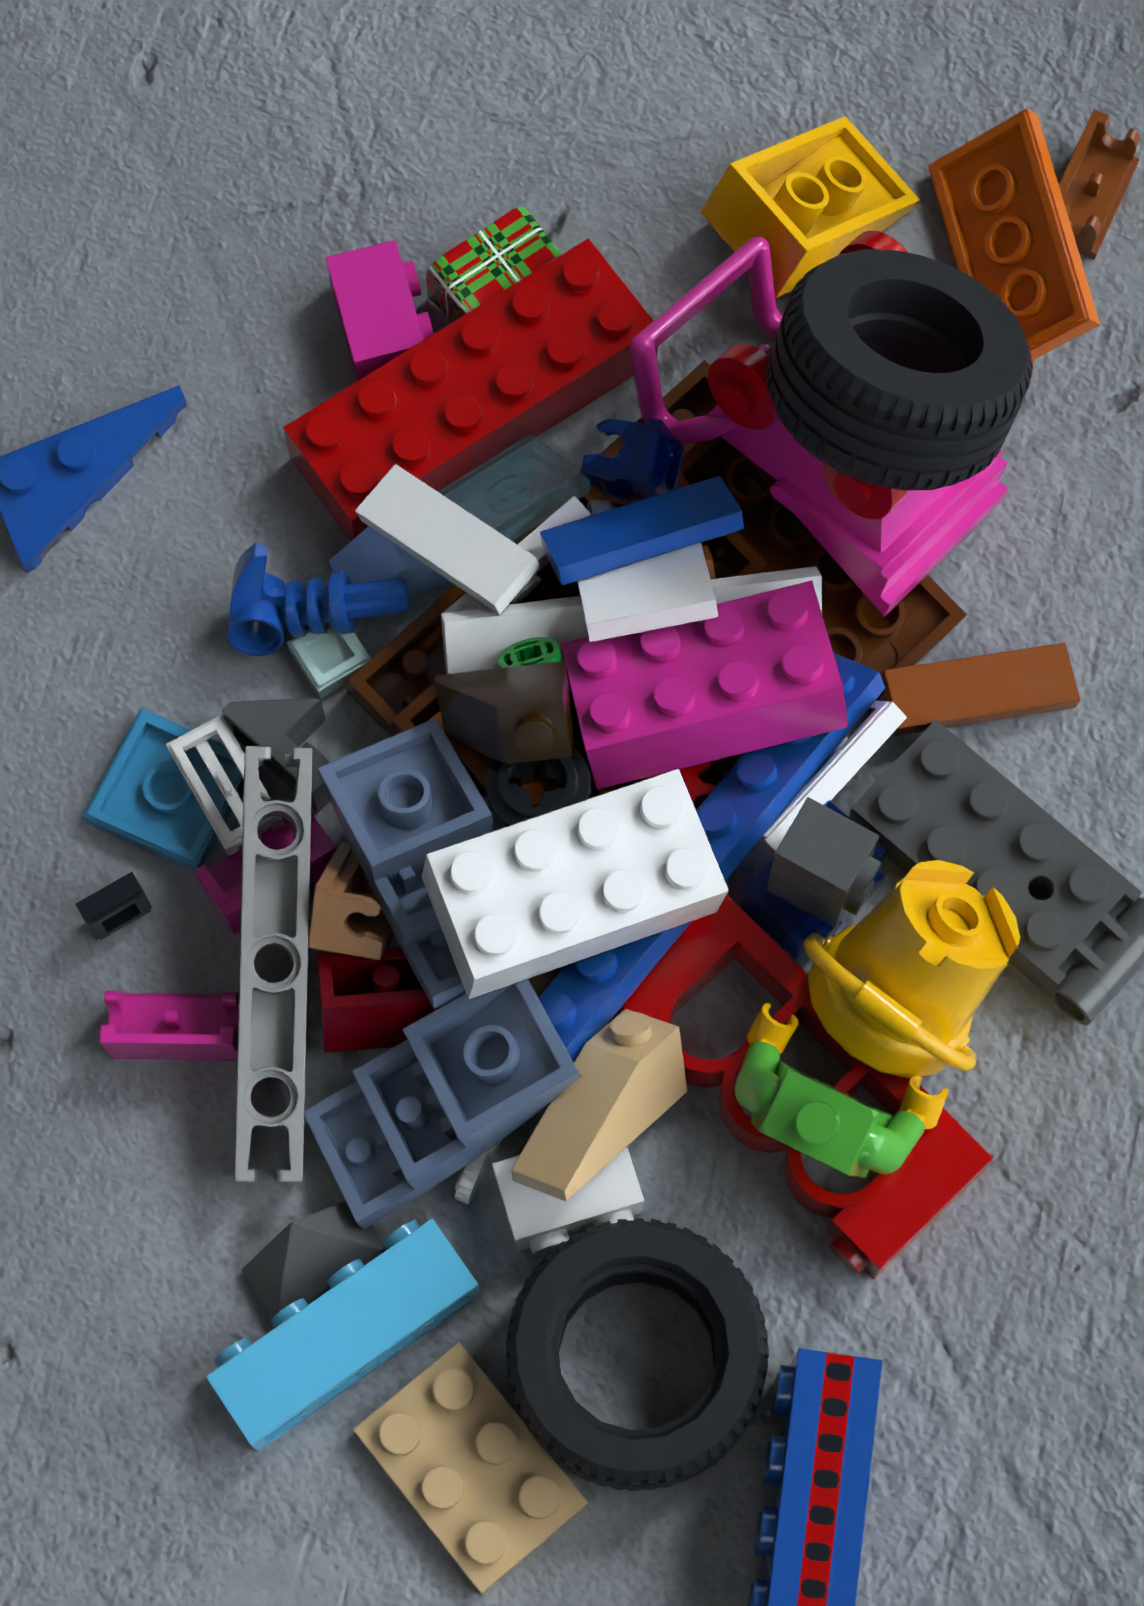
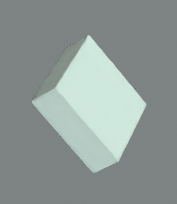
(328, 658)

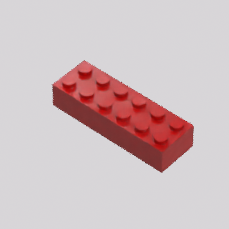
(474, 385)

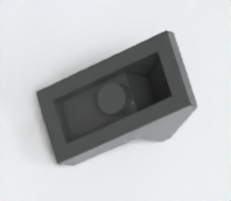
(282, 726)

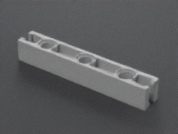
(273, 914)

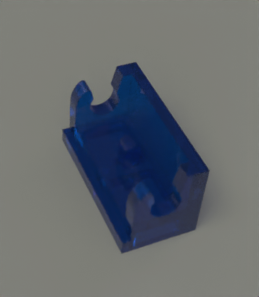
(643, 467)

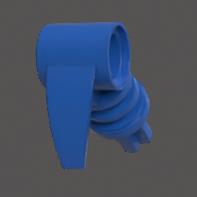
(266, 606)

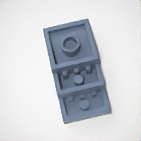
(396, 808)
(440, 1098)

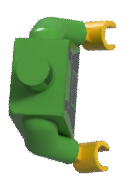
(823, 1118)

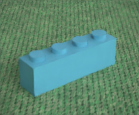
(343, 1333)

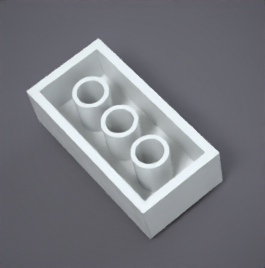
(573, 883)

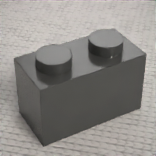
(824, 864)

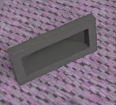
(307, 1255)

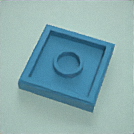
(149, 800)

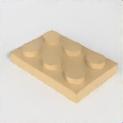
(470, 1467)

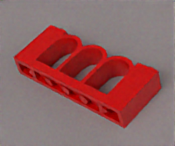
(893, 1208)

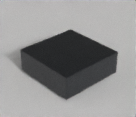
(114, 906)

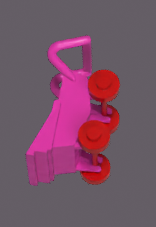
(873, 532)

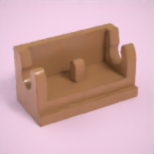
(346, 910)

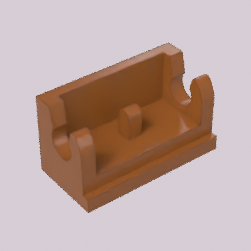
(1097, 181)

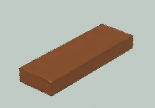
(982, 688)

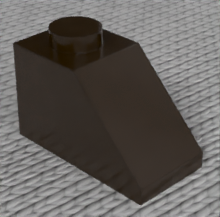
(509, 711)

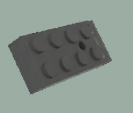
(962, 811)

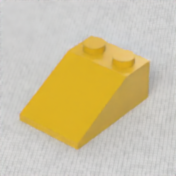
(808, 198)

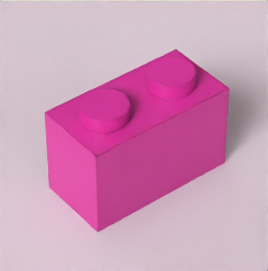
(376, 304)

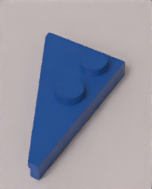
(62, 475)

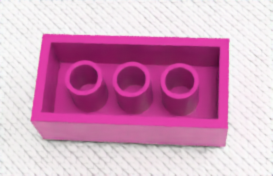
(706, 687)

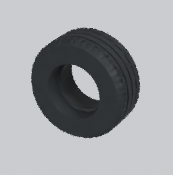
(898, 369)

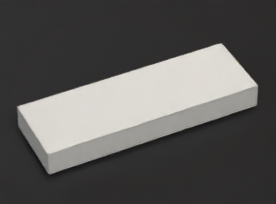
(448, 539)
(841, 765)

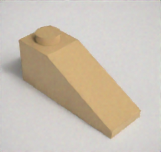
(626, 1083)

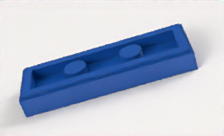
(641, 530)

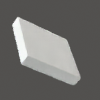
(649, 595)

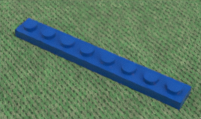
(734, 820)

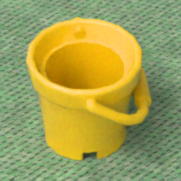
(913, 972)

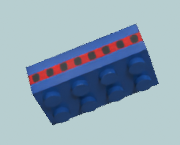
(818, 1479)

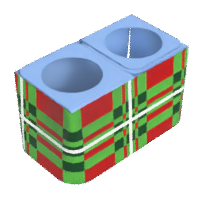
(488, 263)

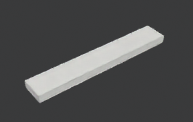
(480, 635)

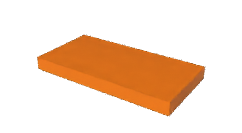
(1015, 230)

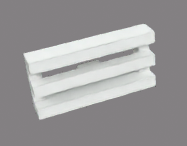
(198, 738)

